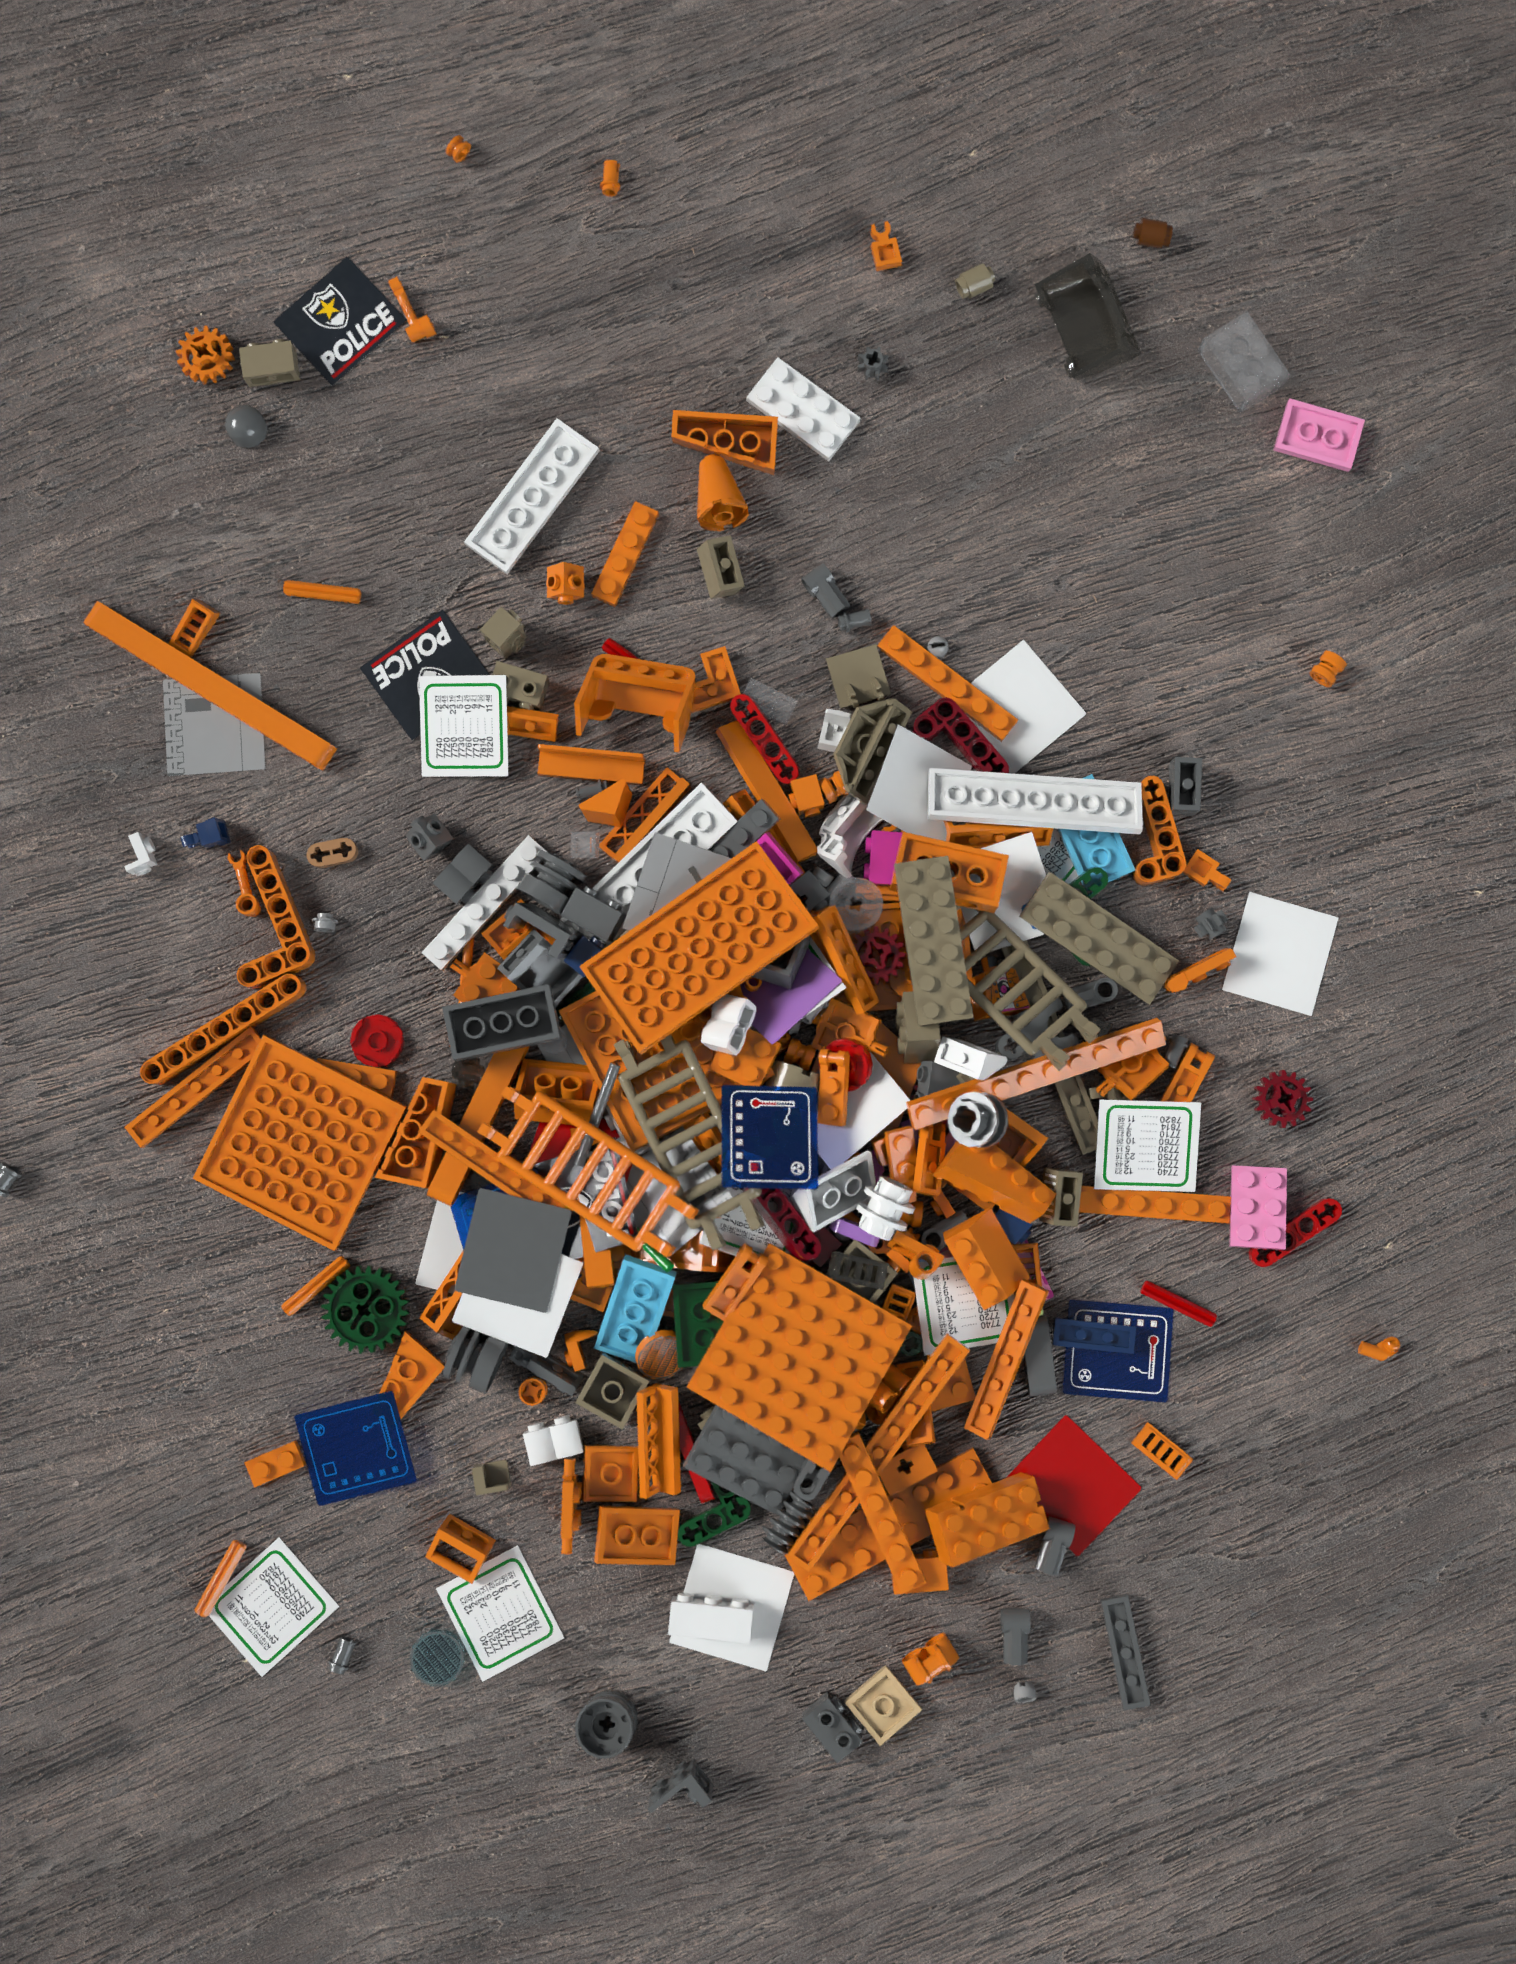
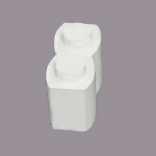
(728, 1024)
(553, 1441)

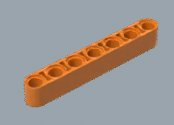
(210, 1030)
(482, 1109)

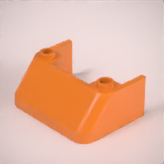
(637, 687)

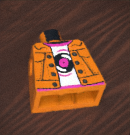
(998, 990)

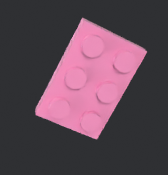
(1319, 435)
(1258, 1207)

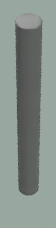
(597, 1113)

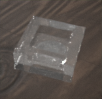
(584, 844)

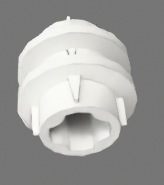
(885, 1208)

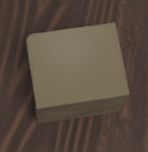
(491, 1477)

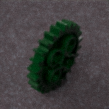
(346, 1295)

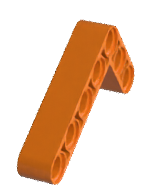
(280, 922)

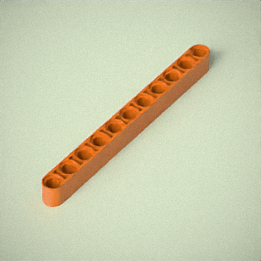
(210, 685)

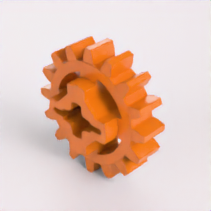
(206, 366)

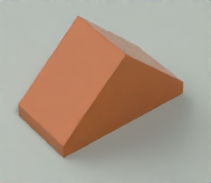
(609, 805)

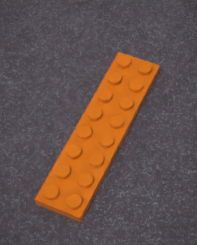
(855, 1544)

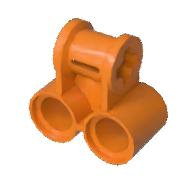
(887, 1394)
(931, 1659)

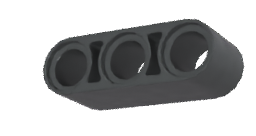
(1039, 1361)

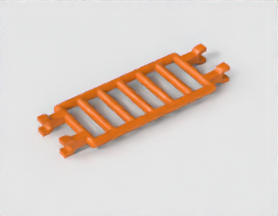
(569, 1199)

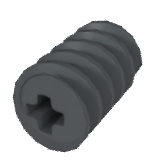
(788, 1523)

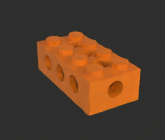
(963, 862)

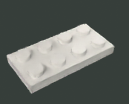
(803, 409)

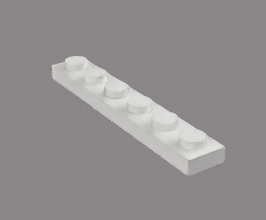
(483, 905)

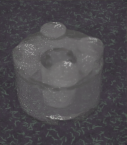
(858, 890)

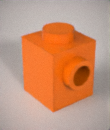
(806, 796)

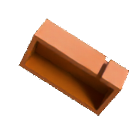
(988, 1519)

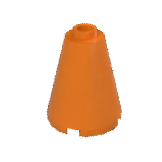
(719, 496)

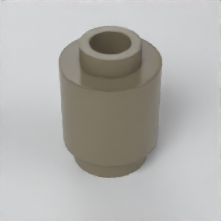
(975, 281)

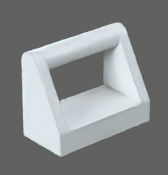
(968, 1058)

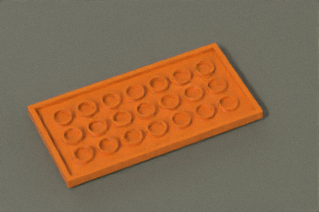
(699, 947)

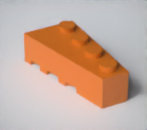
(735, 437)
(412, 1156)
(996, 1179)

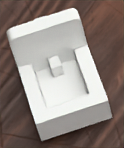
(833, 729)
(144, 851)

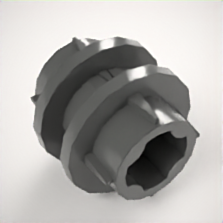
(977, 1119)

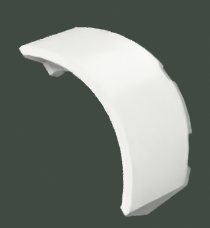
(844, 832)

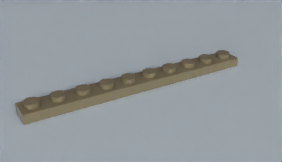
(1070, 1090)

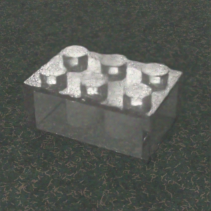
(1243, 362)

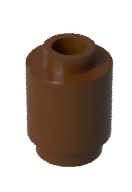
(1152, 233)

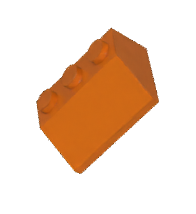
(564, 1082)
(986, 1258)

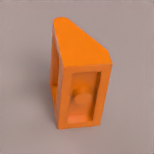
(465, 1539)

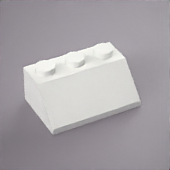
(837, 1192)

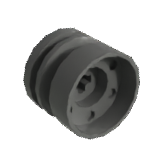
(551, 881)
(475, 1359)
(592, 1729)

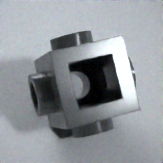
(428, 836)

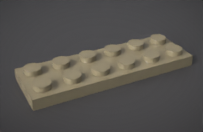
(1098, 938)
(933, 940)

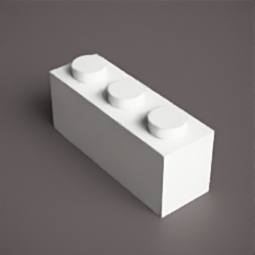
(710, 1618)

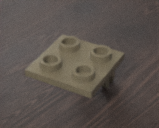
(858, 677)

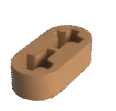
(332, 859)

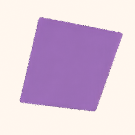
(782, 1007)

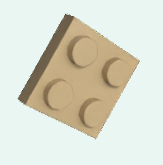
(883, 1705)

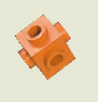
(565, 582)

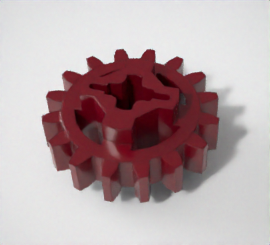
(888, 949)
(1287, 1108)

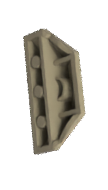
(867, 744)

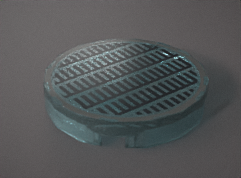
(437, 1657)

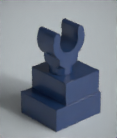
(209, 834)

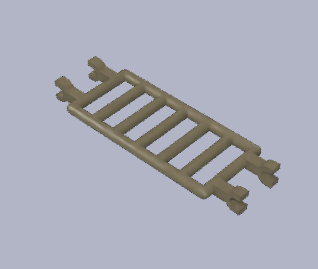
(1043, 1042)
(659, 1149)

